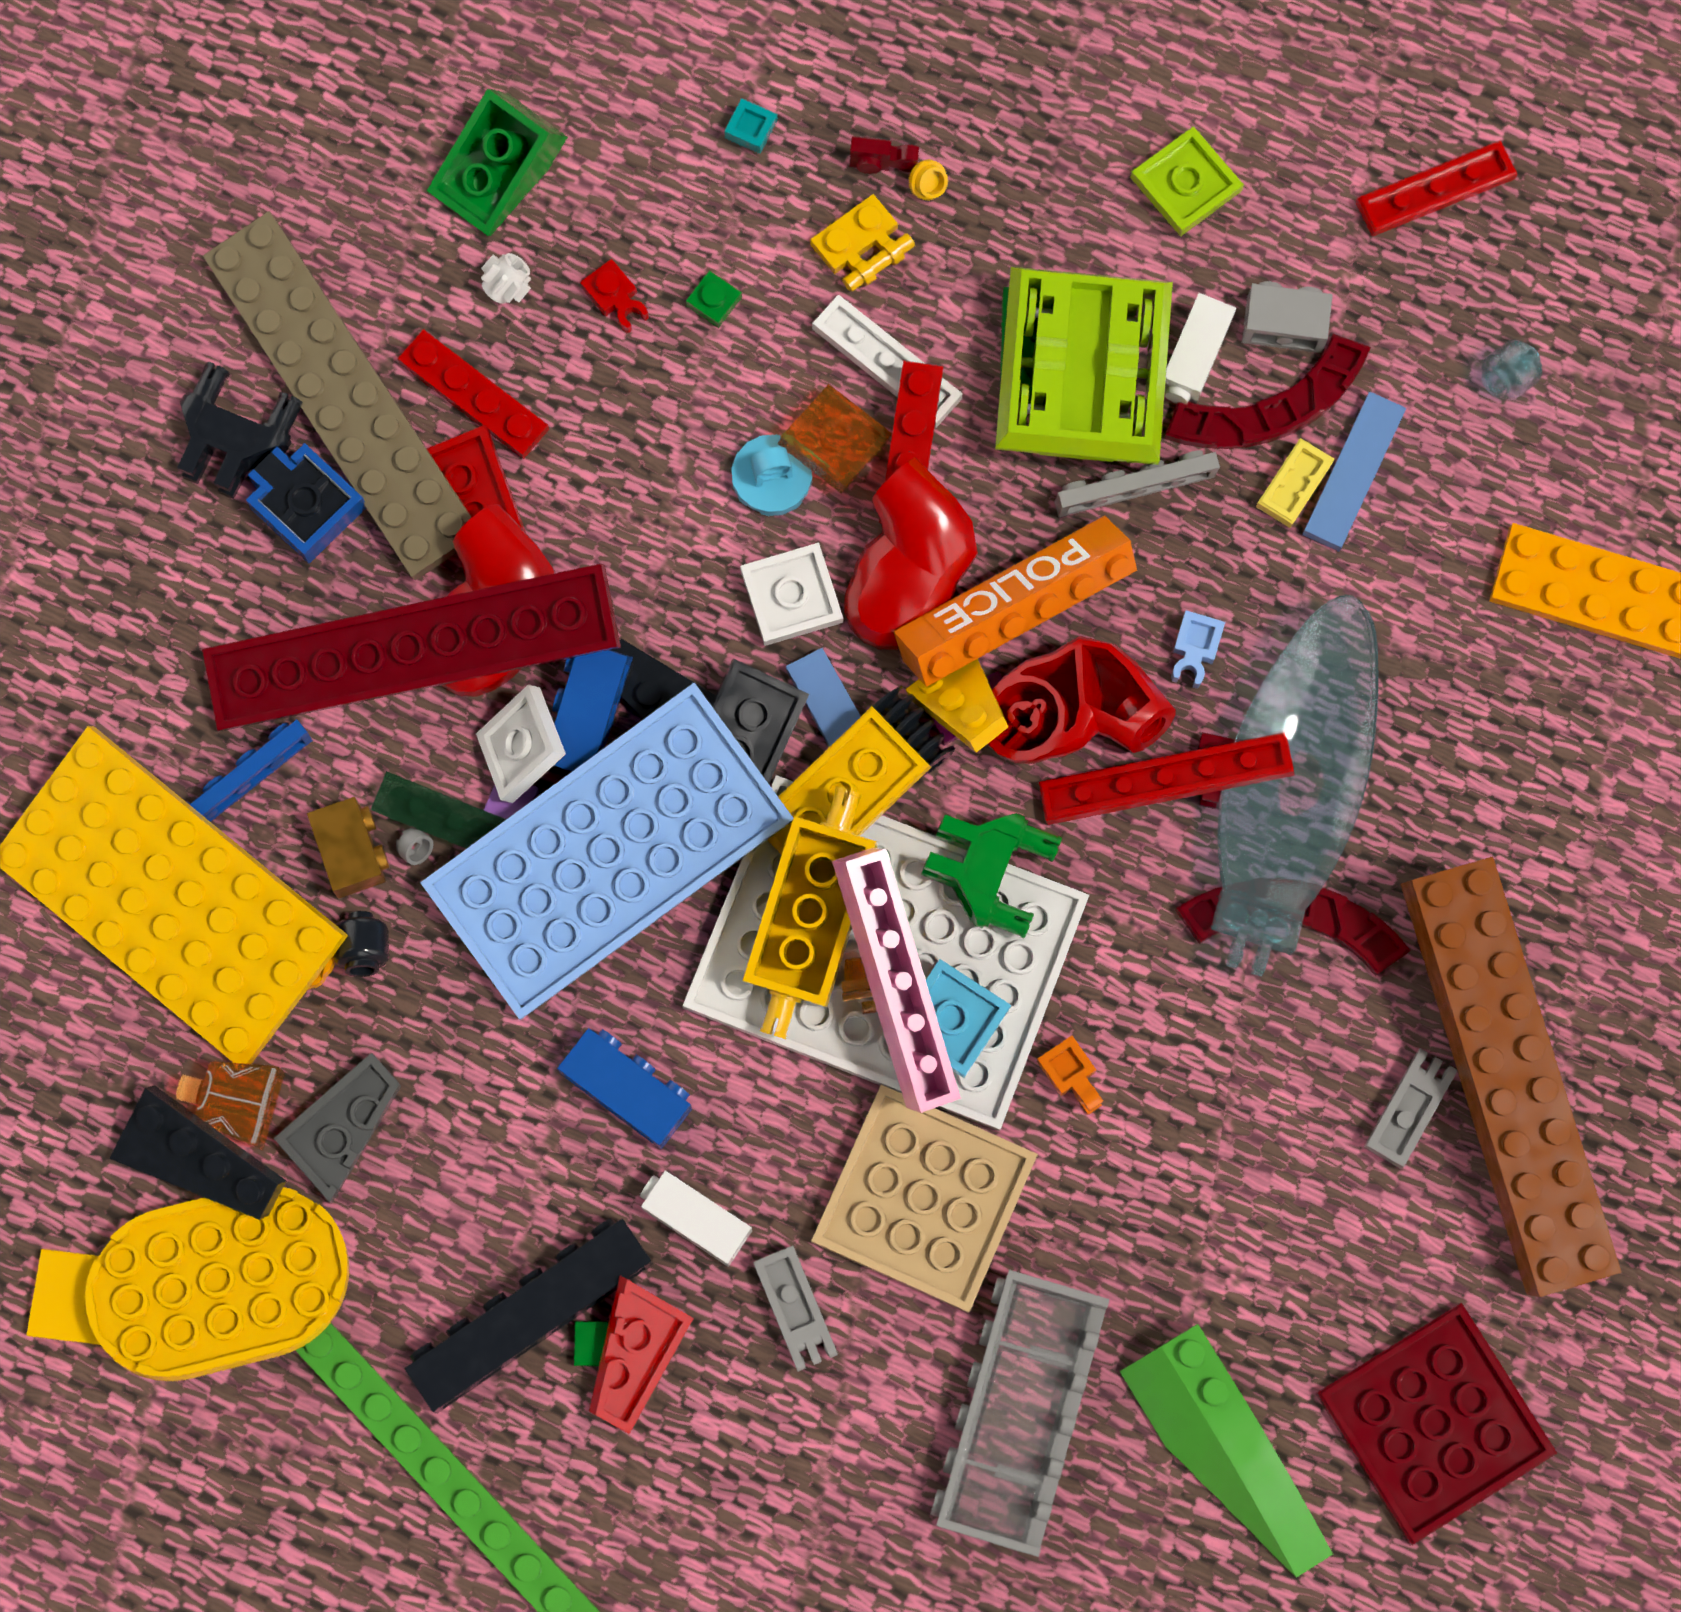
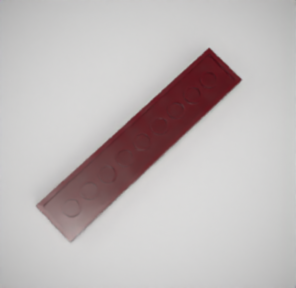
(411, 647)

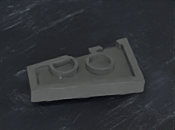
(339, 1125)

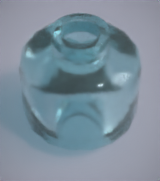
(1511, 370)

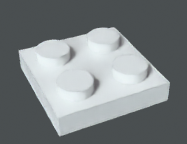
(791, 594)
(520, 743)

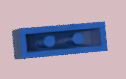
(589, 704)
(626, 1087)

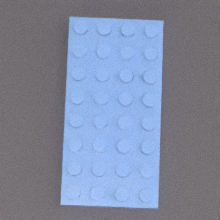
(607, 851)

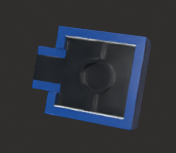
(303, 500)

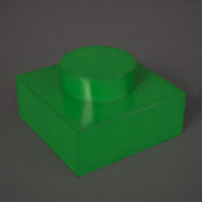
(713, 299)

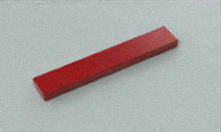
(1166, 778)

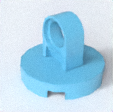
(769, 477)

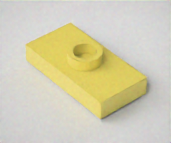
(1295, 483)

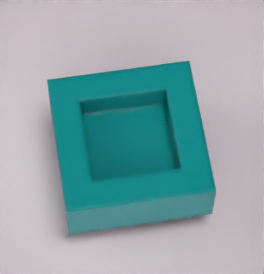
(750, 126)

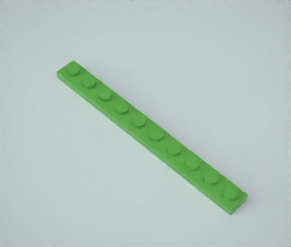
(442, 1475)

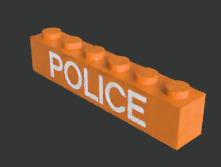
(1015, 600)

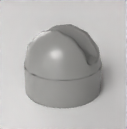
(421, 850)

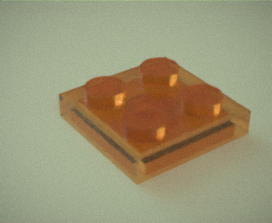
(835, 438)

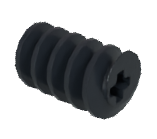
(907, 724)

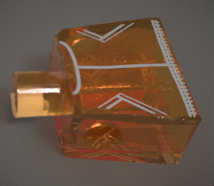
(235, 1099)

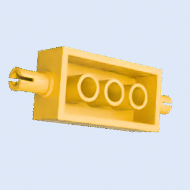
(805, 915)

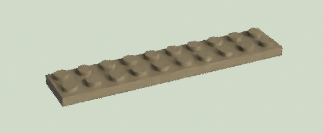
(340, 393)

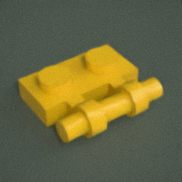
(854, 235)

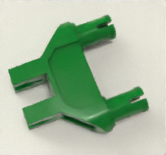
(984, 865)

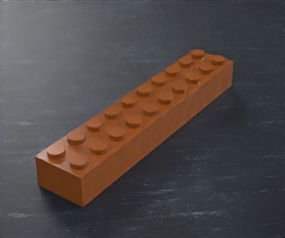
(1510, 1078)

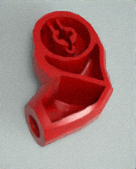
(494, 554)
(915, 559)
(1072, 695)

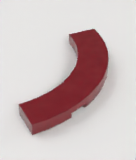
(1276, 416)
(1327, 914)

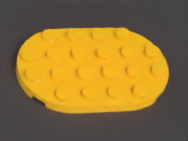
(214, 1287)

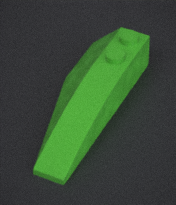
(1224, 1446)

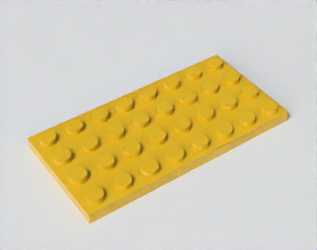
(168, 897)

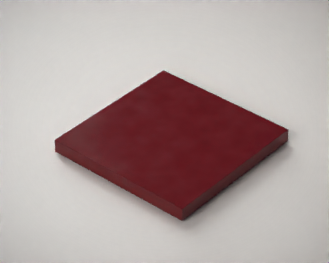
(1436, 1423)

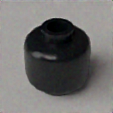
(366, 945)

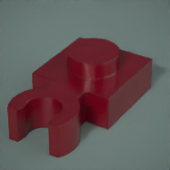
(875, 155)

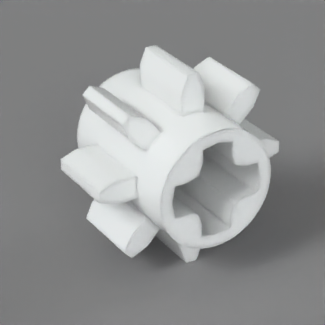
(506, 278)

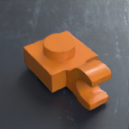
(1068, 1070)

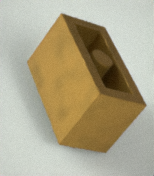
(347, 846)

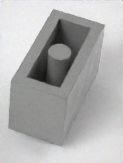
(1287, 317)

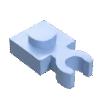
(1197, 642)

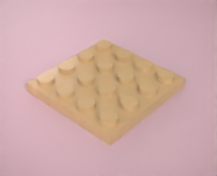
(924, 1199)

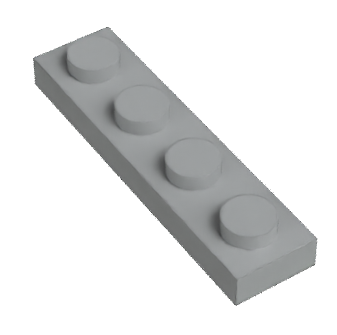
(1151, 479)

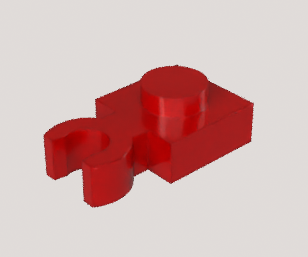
(612, 291)

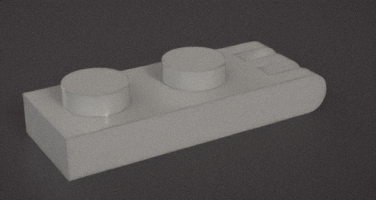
(1409, 1110)
(794, 1306)

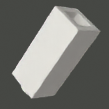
(1197, 349)
(695, 1217)

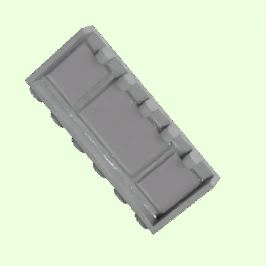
(1020, 1412)

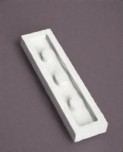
(874, 350)

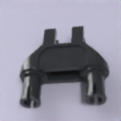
(228, 435)

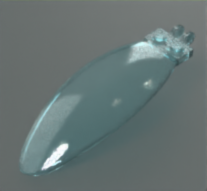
(1290, 831)

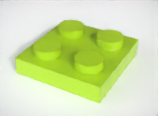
(1187, 181)

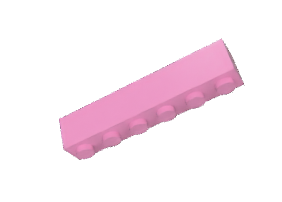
(896, 979)

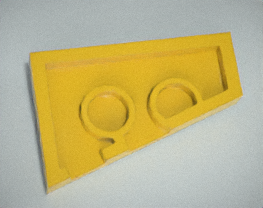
(963, 705)

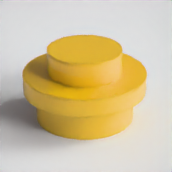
(928, 179)

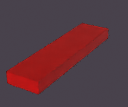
(1436, 188)

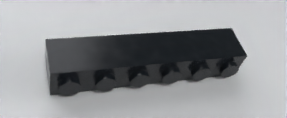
(527, 1316)

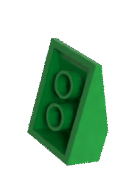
(496, 161)

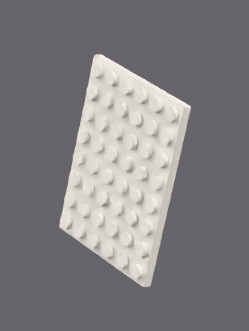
(854, 1042)

